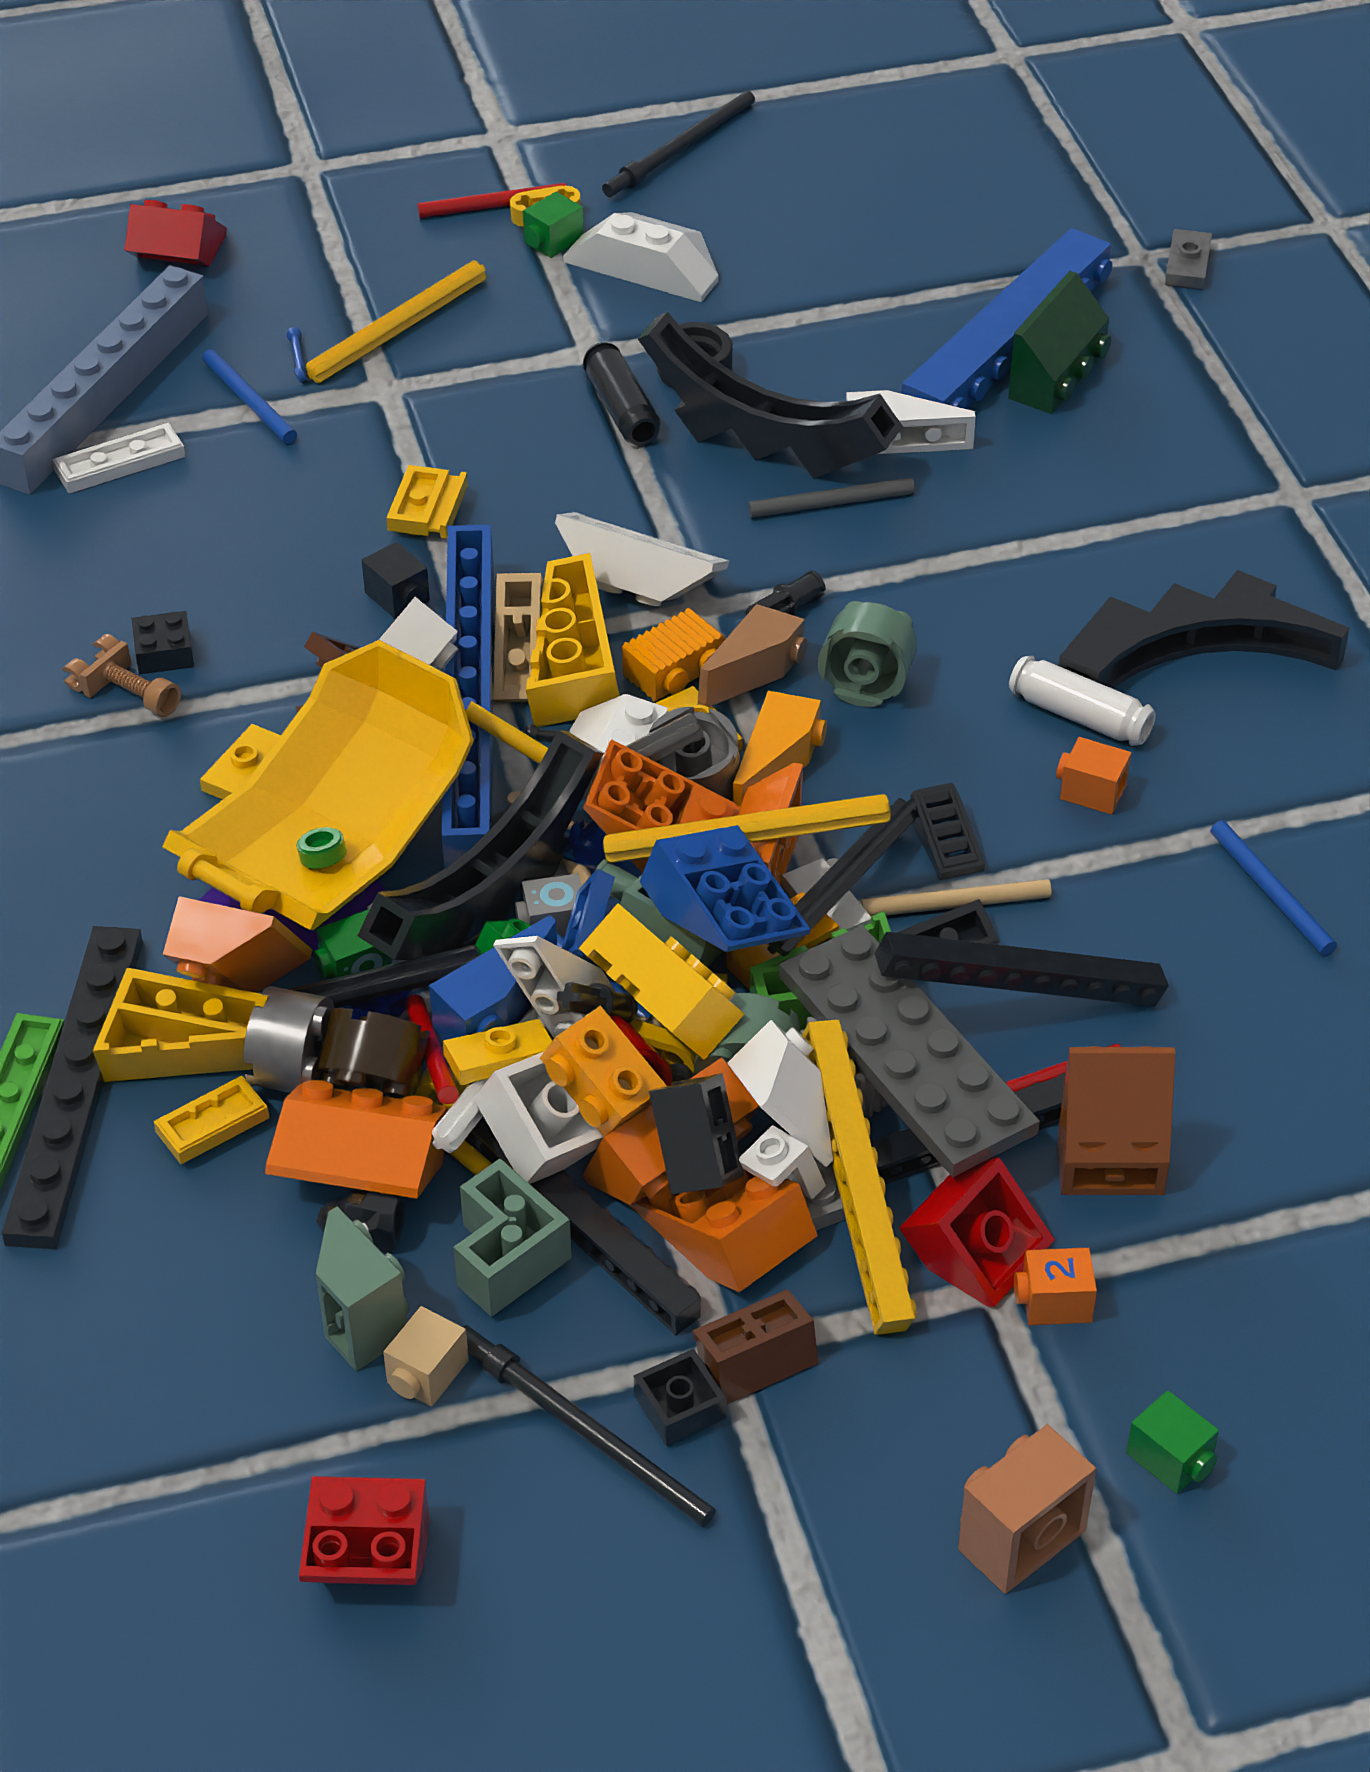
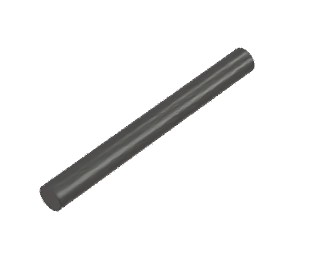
(830, 497)

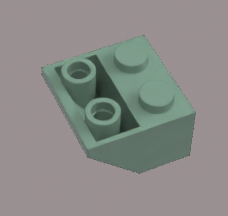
(358, 1291)

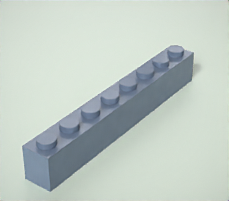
(100, 377)

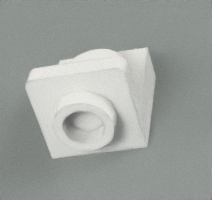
(783, 1157)

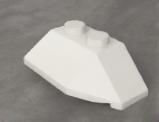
(647, 254)
(637, 561)

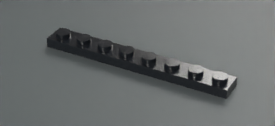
(69, 1095)

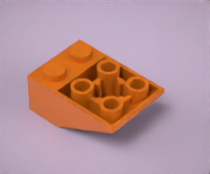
(642, 794)
(733, 1229)

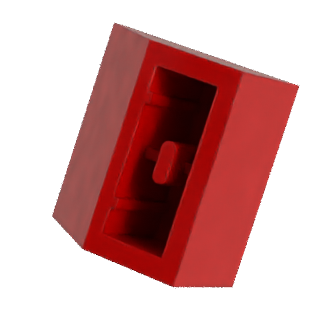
(173, 234)
(365, 1531)

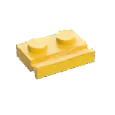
(426, 501)

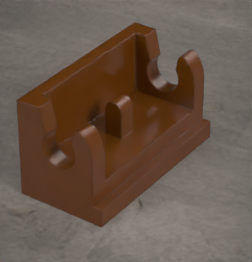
(758, 1345)

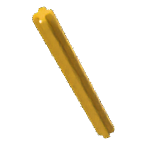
(395, 322)
(758, 825)

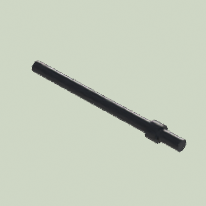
(635, 172)
(505, 1366)

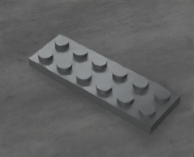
(910, 1053)

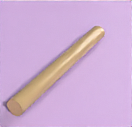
(958, 897)

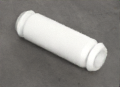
(1082, 700)

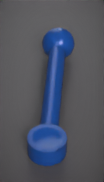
(294, 335)

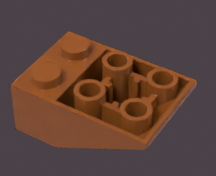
(1116, 1121)

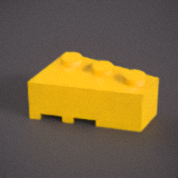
(664, 980)

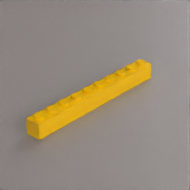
(860, 1184)

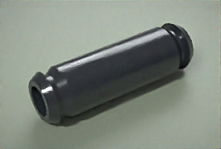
(621, 393)

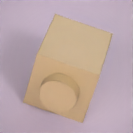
(425, 1356)

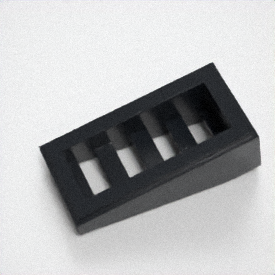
(940, 805)

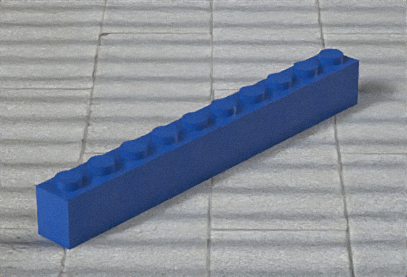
(470, 611)

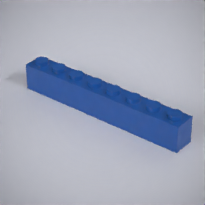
(984, 346)

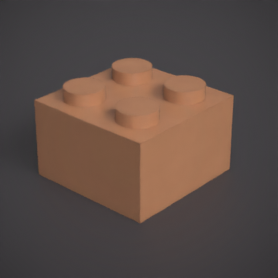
(1025, 1507)

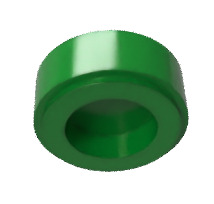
(321, 847)

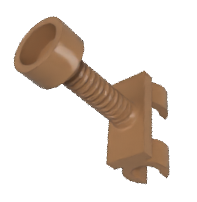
(111, 664)

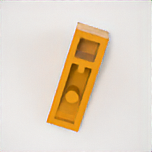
(782, 735)

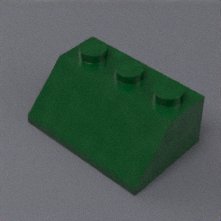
(1058, 345)

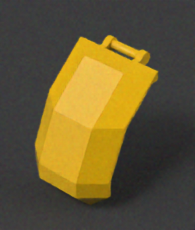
(359, 758)

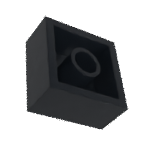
(162, 642)
(680, 1397)

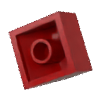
(977, 1231)

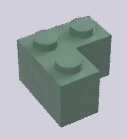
(513, 1238)

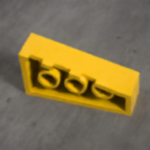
(572, 650)

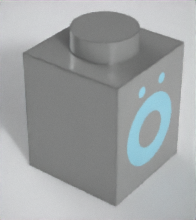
(548, 897)

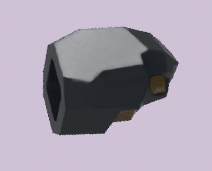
(377, 1211)

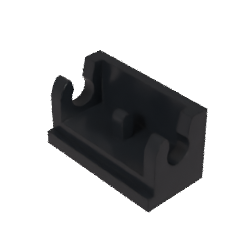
(696, 1134)

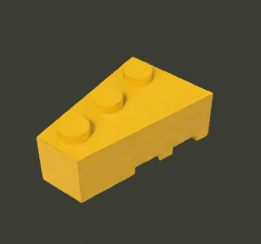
(173, 1028)

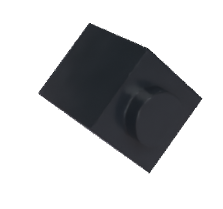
(395, 578)

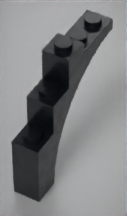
(765, 421)
(1186, 623)
(487, 877)

